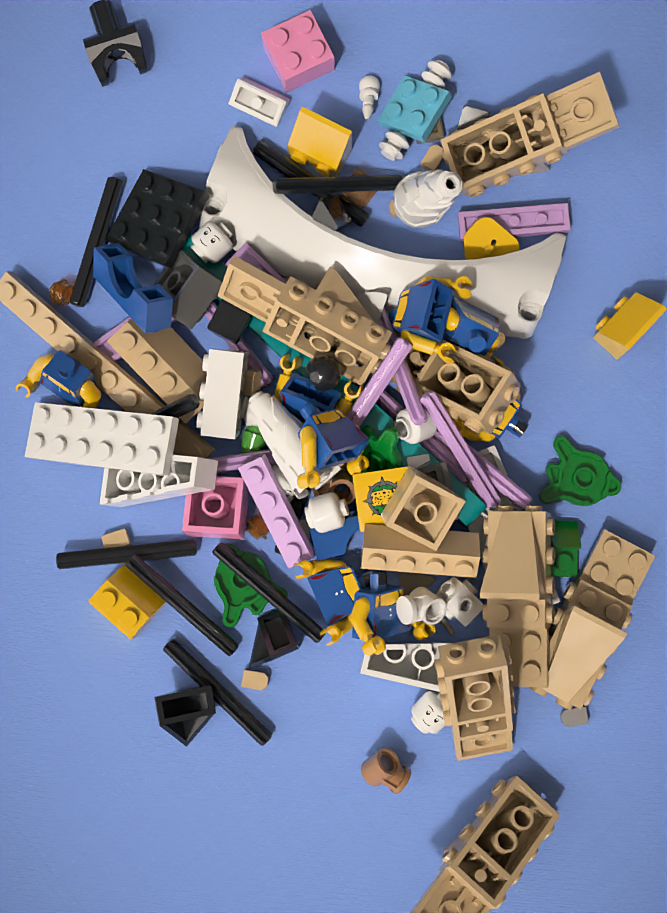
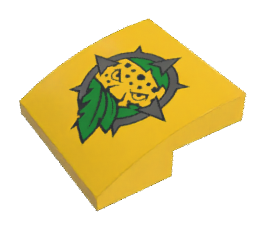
(374, 492)

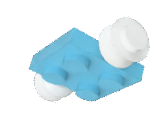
(414, 109)

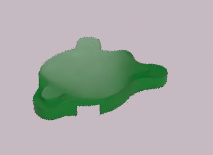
(382, 449)
(579, 477)
(237, 593)

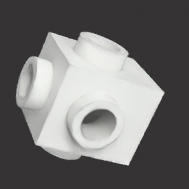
(460, 600)

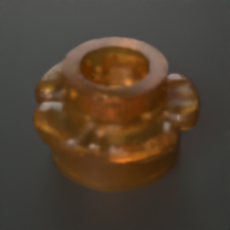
(61, 292)
(257, 527)

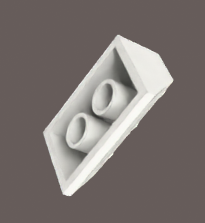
(223, 393)

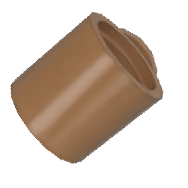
(341, 477)
(385, 769)

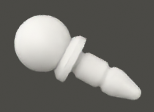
(369, 88)

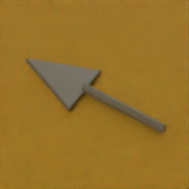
(411, 581)

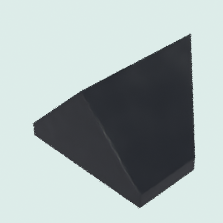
(272, 639)
(185, 712)

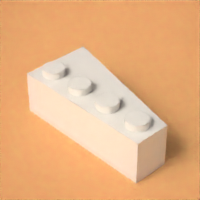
(186, 477)
(405, 664)

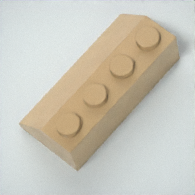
(162, 362)
(393, 551)

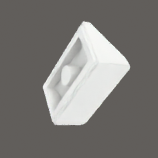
(259, 101)

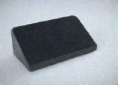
(332, 213)
(229, 322)

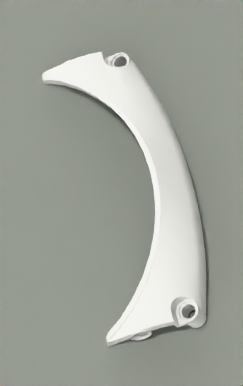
(297, 246)

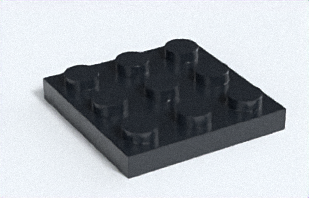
(157, 218)

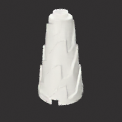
(426, 196)
(280, 433)

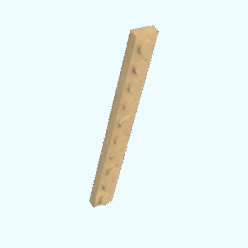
(107, 374)

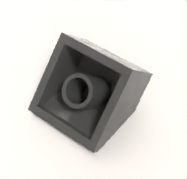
(190, 287)

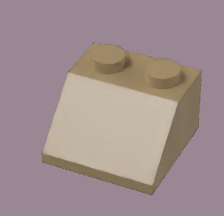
(422, 508)

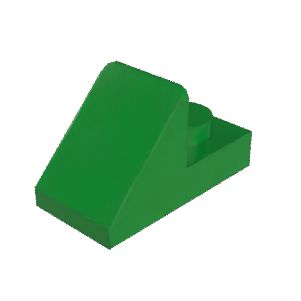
(566, 545)

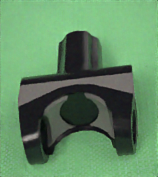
(112, 42)

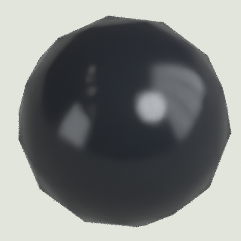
(324, 372)

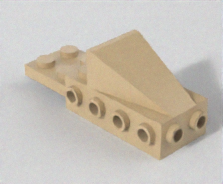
(529, 135)
(326, 315)
(467, 388)
(520, 588)
(592, 618)
(477, 695)
(490, 851)

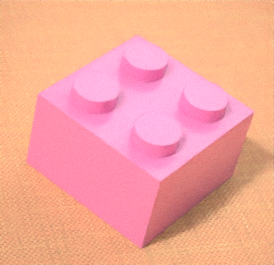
(298, 51)
(218, 511)

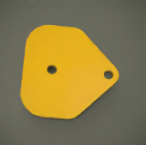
(479, 237)

